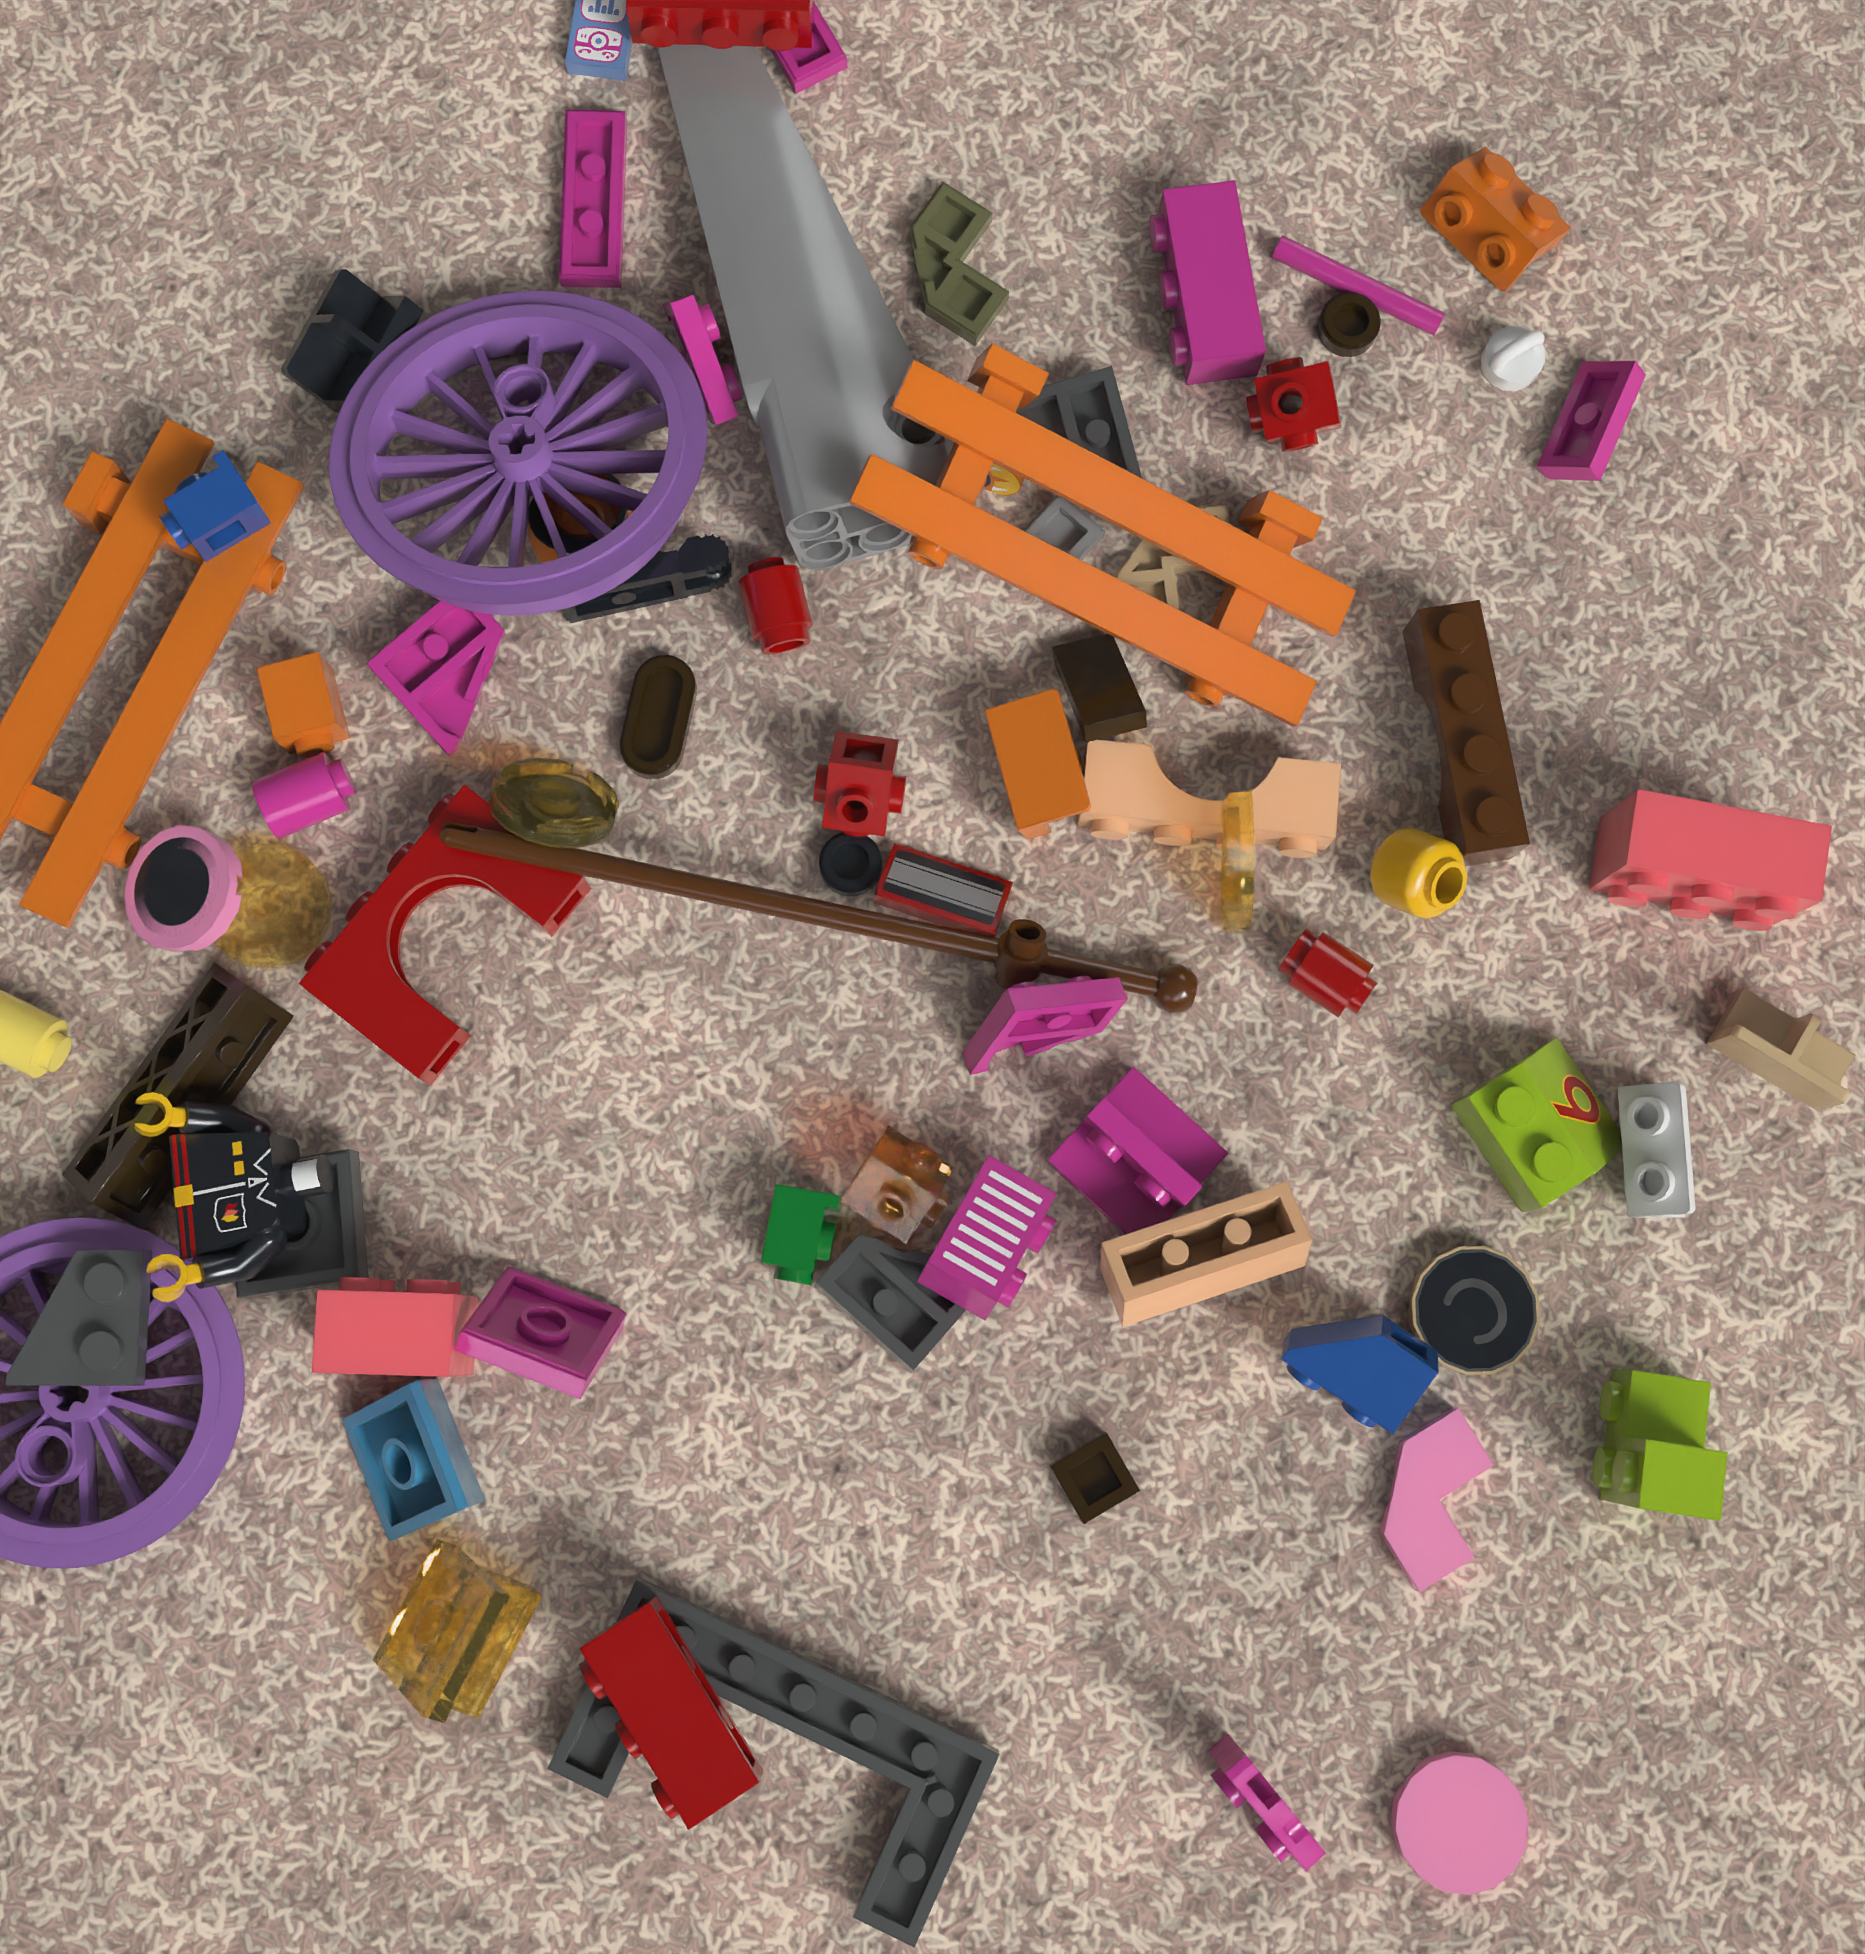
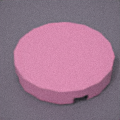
(1459, 1823)

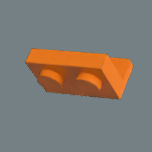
(1493, 217)

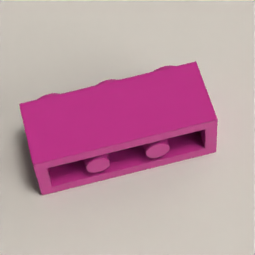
(1208, 283)

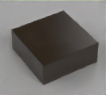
(1094, 1477)

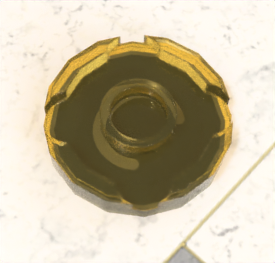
(552, 804)
(286, 921)

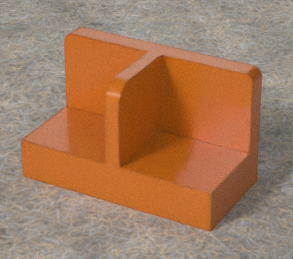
(1038, 761)

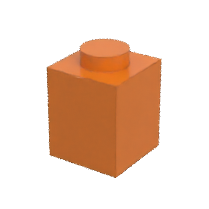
(303, 704)

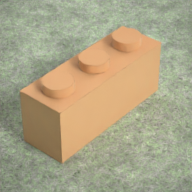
(1205, 1253)

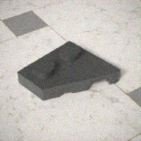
(1088, 414)
(882, 1297)
(91, 1325)

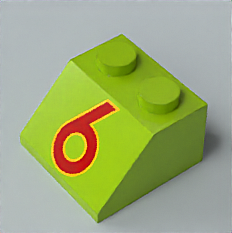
(1540, 1126)

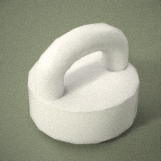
(1513, 358)

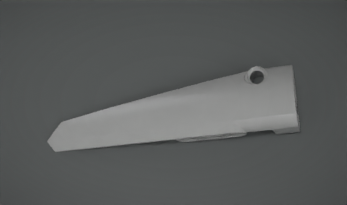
(798, 306)

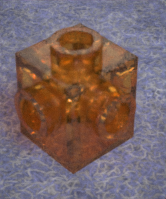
(899, 1186)

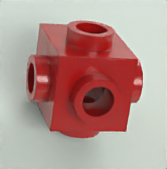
(1319, 406)
(860, 784)

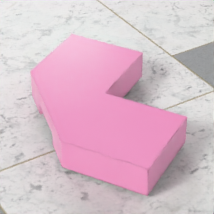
(1415, 1521)

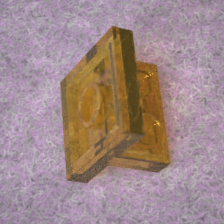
(454, 1633)

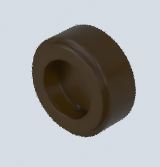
(1348, 324)

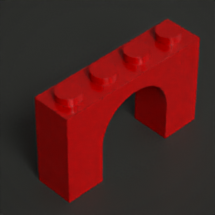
(362, 968)

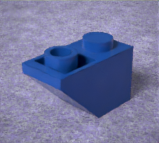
(1366, 1364)

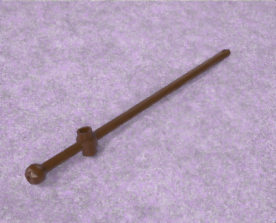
(1017, 955)

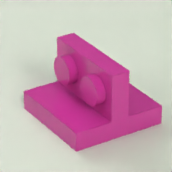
(1137, 1155)

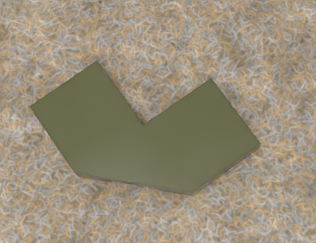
(950, 288)

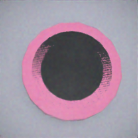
(183, 889)

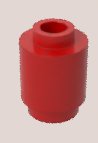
(776, 605)
(1328, 973)

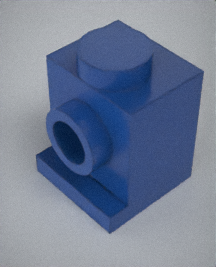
(213, 510)

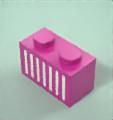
(988, 1238)

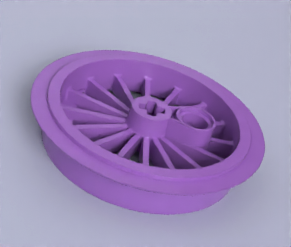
(48, 1543)

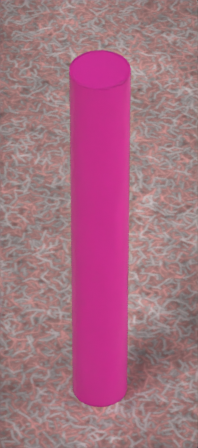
(1349, 280)

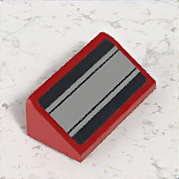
(942, 891)

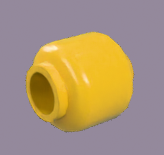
(1418, 873)

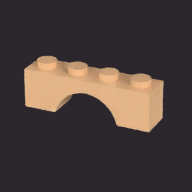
(1131, 793)

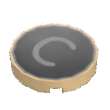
(1474, 1309)

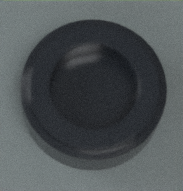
(850, 864)

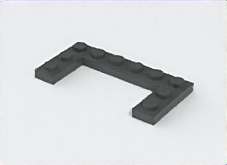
(935, 1761)

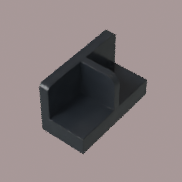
(345, 336)

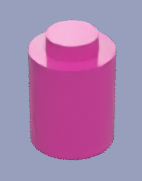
(303, 794)

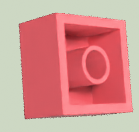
(390, 1332)

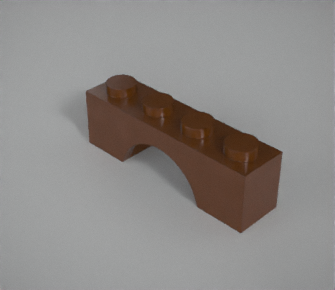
(1458, 682)

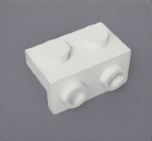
(1656, 1150)

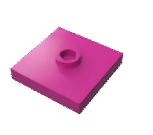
(542, 1332)

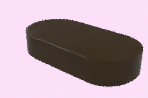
(658, 717)

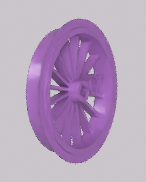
(523, 453)

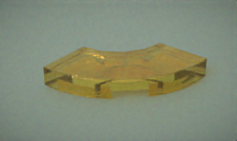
(1237, 861)

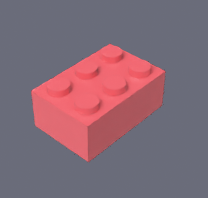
(1709, 859)

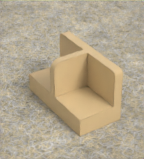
(1783, 1050)

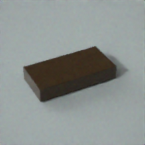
(1099, 687)

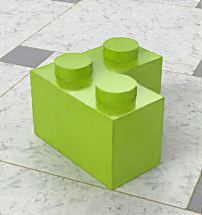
(1657, 1446)

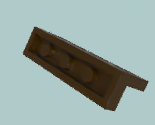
(215, 1065)

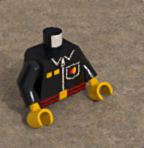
(233, 1192)

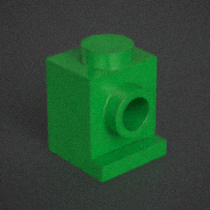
(799, 1233)

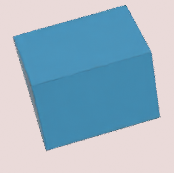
(413, 1458)

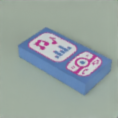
(599, 40)

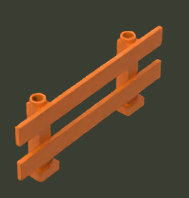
(1251, 564)
(93, 826)

